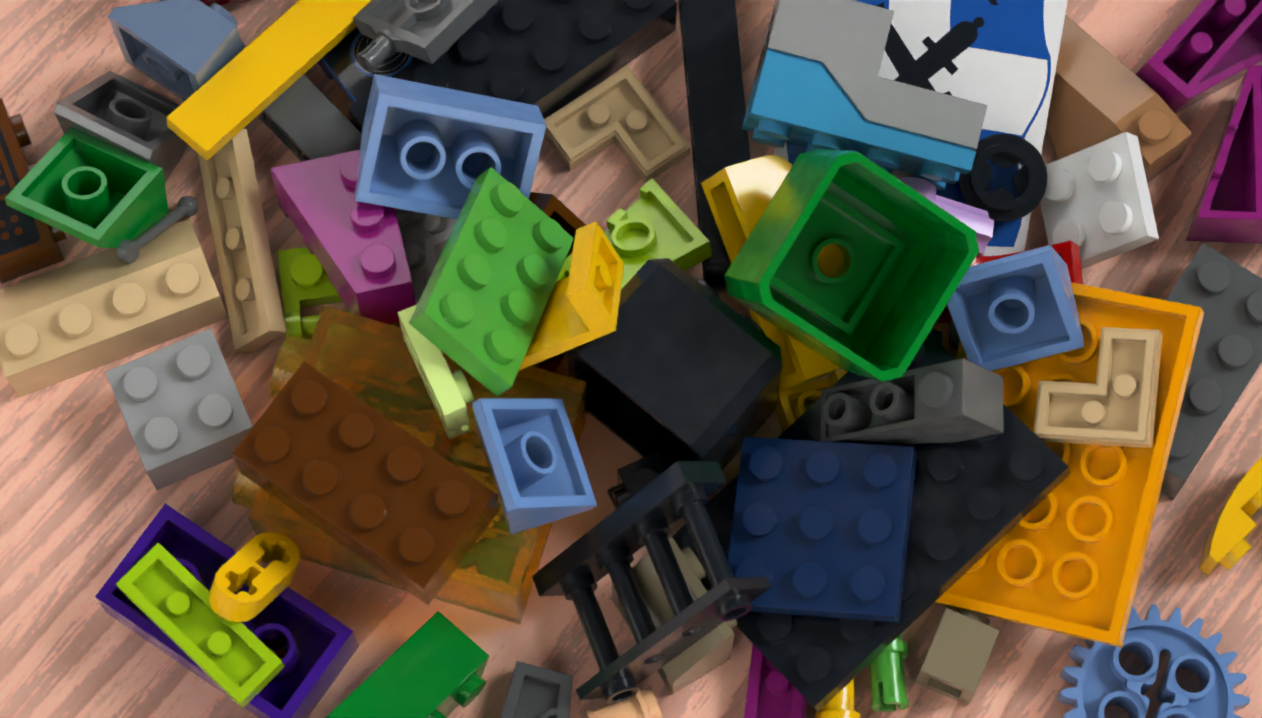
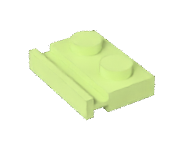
(446, 389)

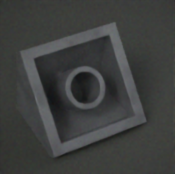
(125, 118)

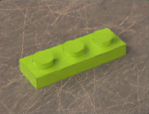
(183, 612)

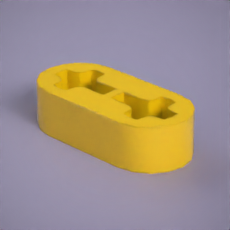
(246, 570)

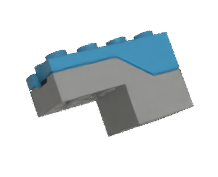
(824, 92)

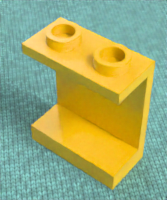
(583, 303)

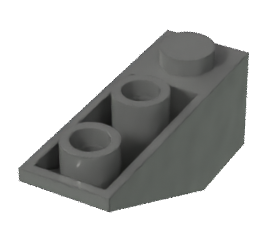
(923, 406)

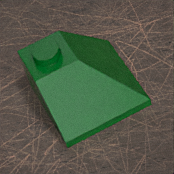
(92, 191)

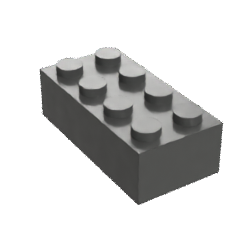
(1223, 358)

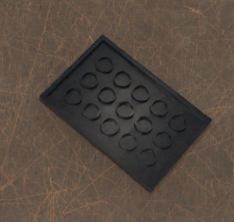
(960, 508)

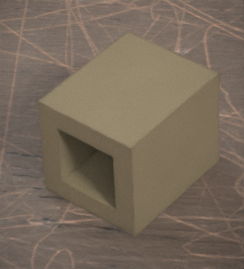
(958, 654)

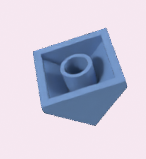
(1016, 309)
(532, 460)

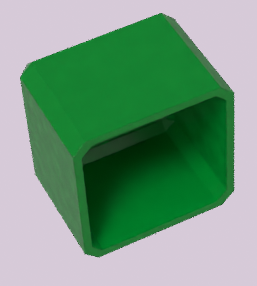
(896, 269)

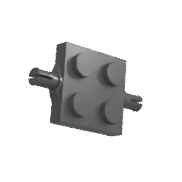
(415, 27)

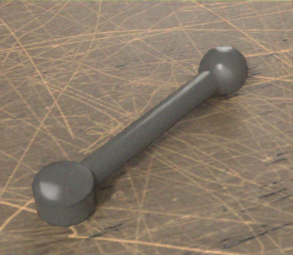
(129, 250)

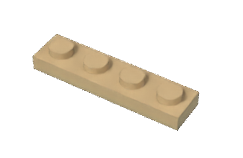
(242, 245)

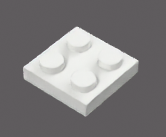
(1100, 200)

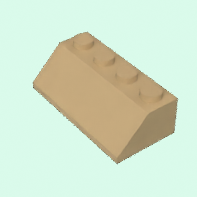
(105, 309)

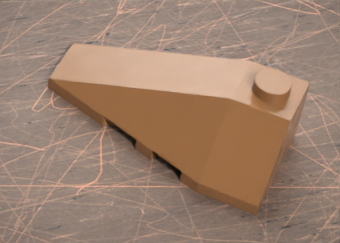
(1102, 98)

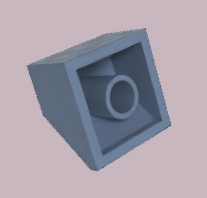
(177, 41)

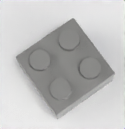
(181, 408)

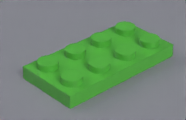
(492, 282)

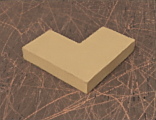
(619, 113)
(1117, 407)

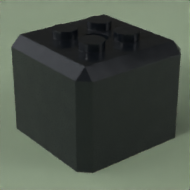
(679, 369)

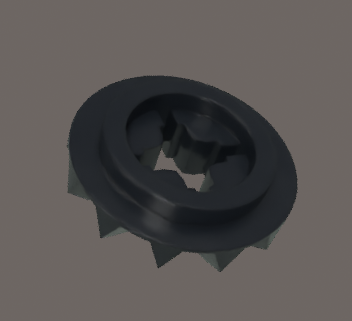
(1028, 182)

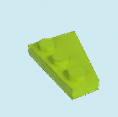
(652, 230)

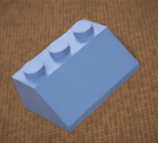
(432, 143)

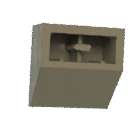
(704, 654)

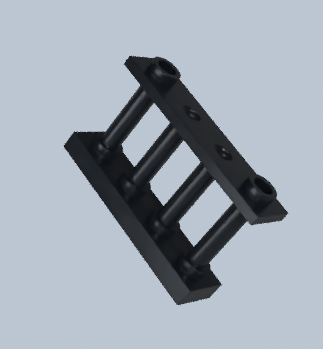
(610, 549)

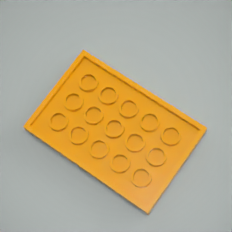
(1084, 545)

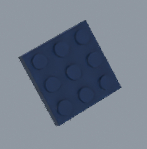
(824, 526)

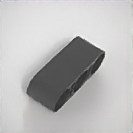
(310, 123)

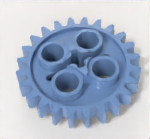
(1104, 683)

